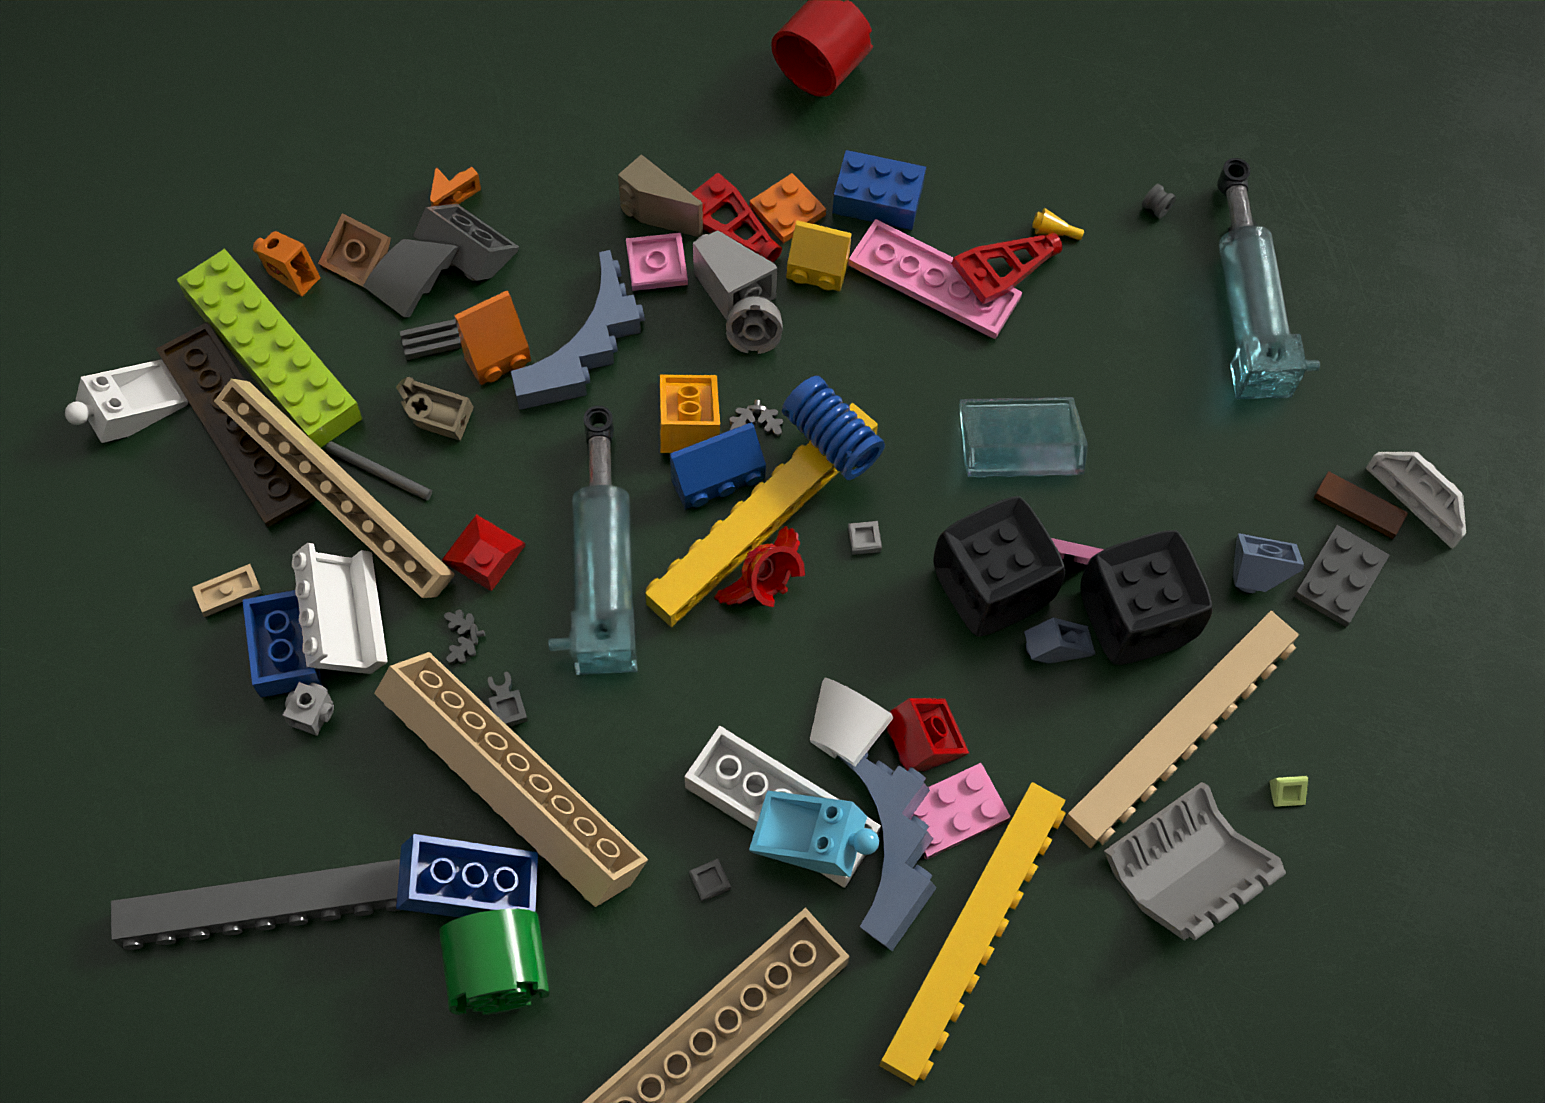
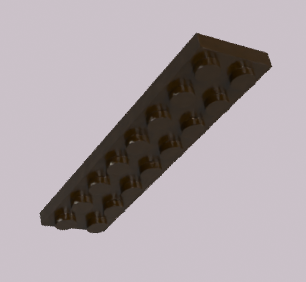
(201, 372)

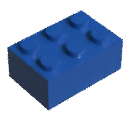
(878, 189)
(276, 644)

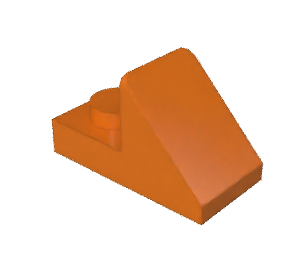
(456, 190)

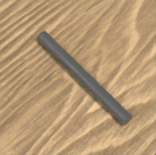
(378, 470)

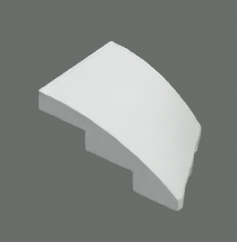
(846, 722)

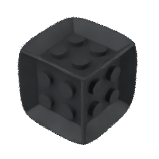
(998, 565)
(1145, 597)

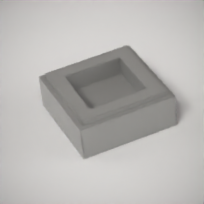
(864, 537)

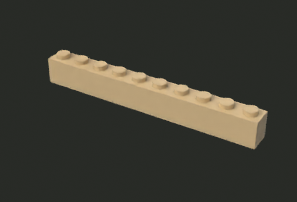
(334, 488)
(1180, 729)

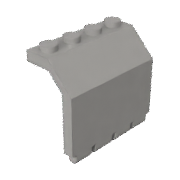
(1191, 865)

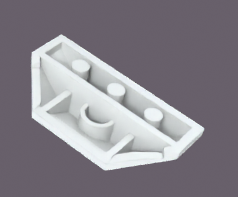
(1423, 492)

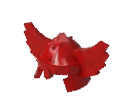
(766, 571)

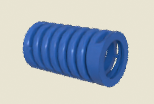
(832, 427)

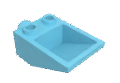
(812, 832)

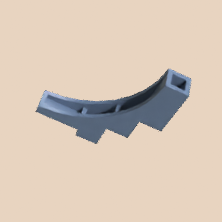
(566, 371)
(901, 888)

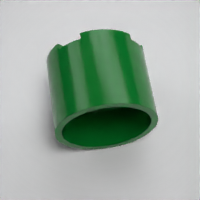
(493, 961)

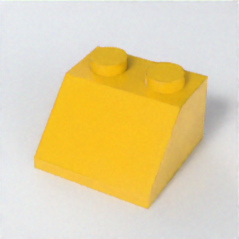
(818, 256)

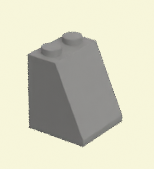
(732, 271)

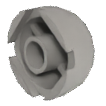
(754, 325)

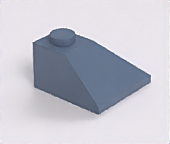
(1264, 563)

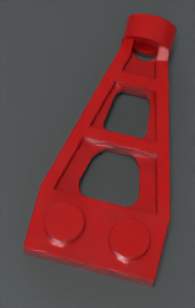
(718, 192)
(982, 277)

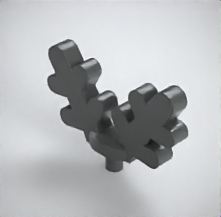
(466, 645)

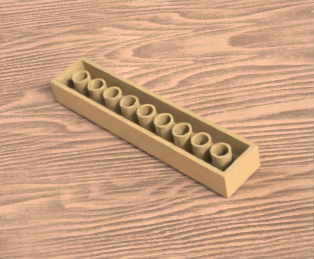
(511, 778)
(730, 1018)

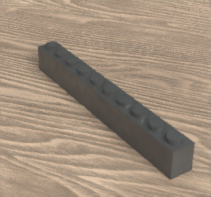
(254, 904)

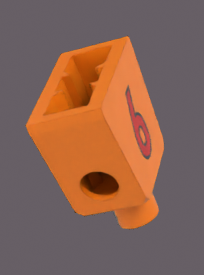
(287, 261)

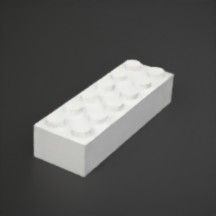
(737, 779)

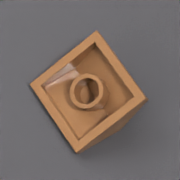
(354, 250)

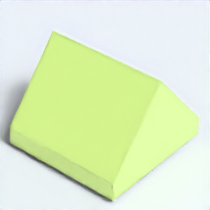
(1289, 791)

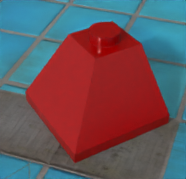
(483, 552)

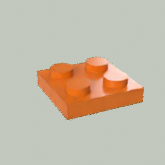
(785, 204)

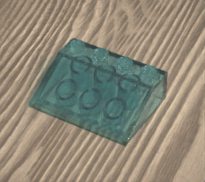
(1022, 437)

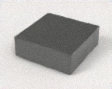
(709, 880)

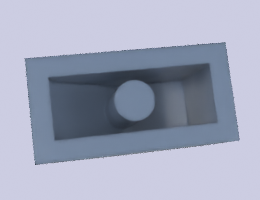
(1058, 641)

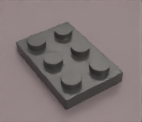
(1341, 576)

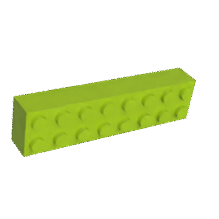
(269, 348)

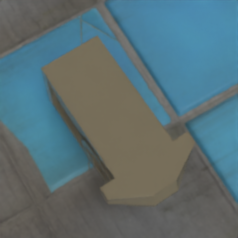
(445, 412)

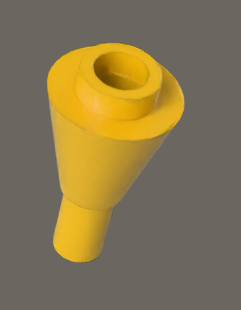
(1047, 223)

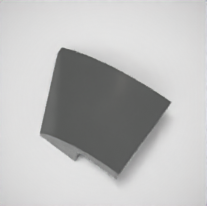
(409, 272)

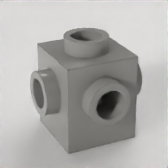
(308, 707)

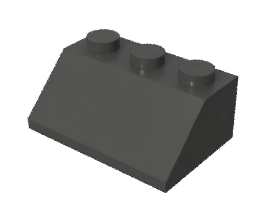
(480, 249)

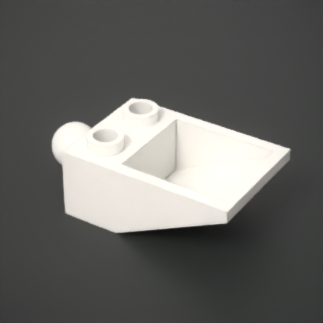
(125, 400)

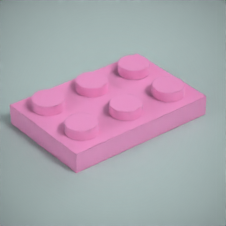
(960, 809)

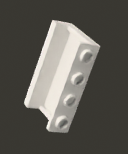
(339, 611)

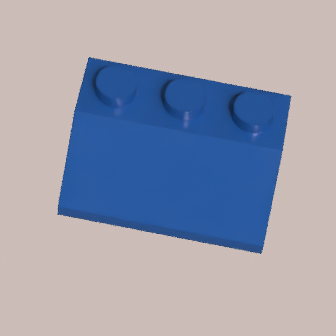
(717, 466)

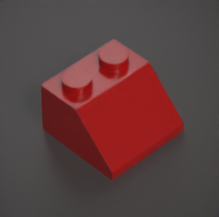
(925, 733)

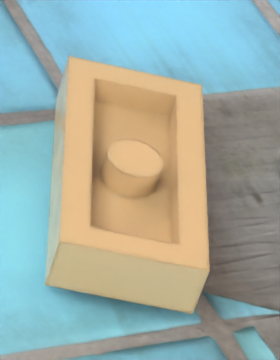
(227, 590)

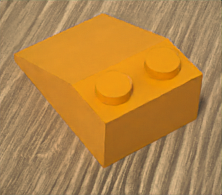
(687, 410)

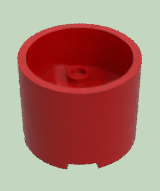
(822, 45)

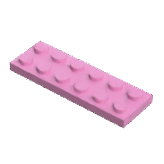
(928, 277)

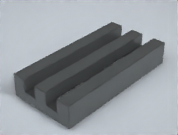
(429, 335)

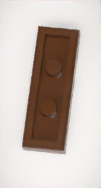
(1360, 505)

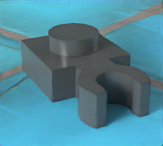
(507, 704)

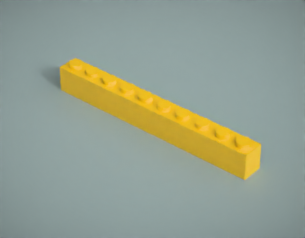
(742, 531)
(971, 935)

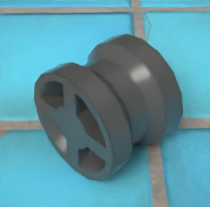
(1159, 201)

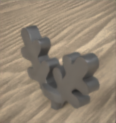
(766, 416)

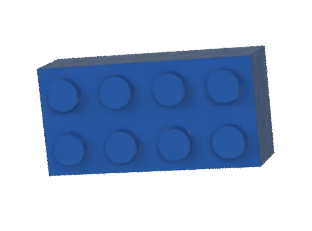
(464, 877)

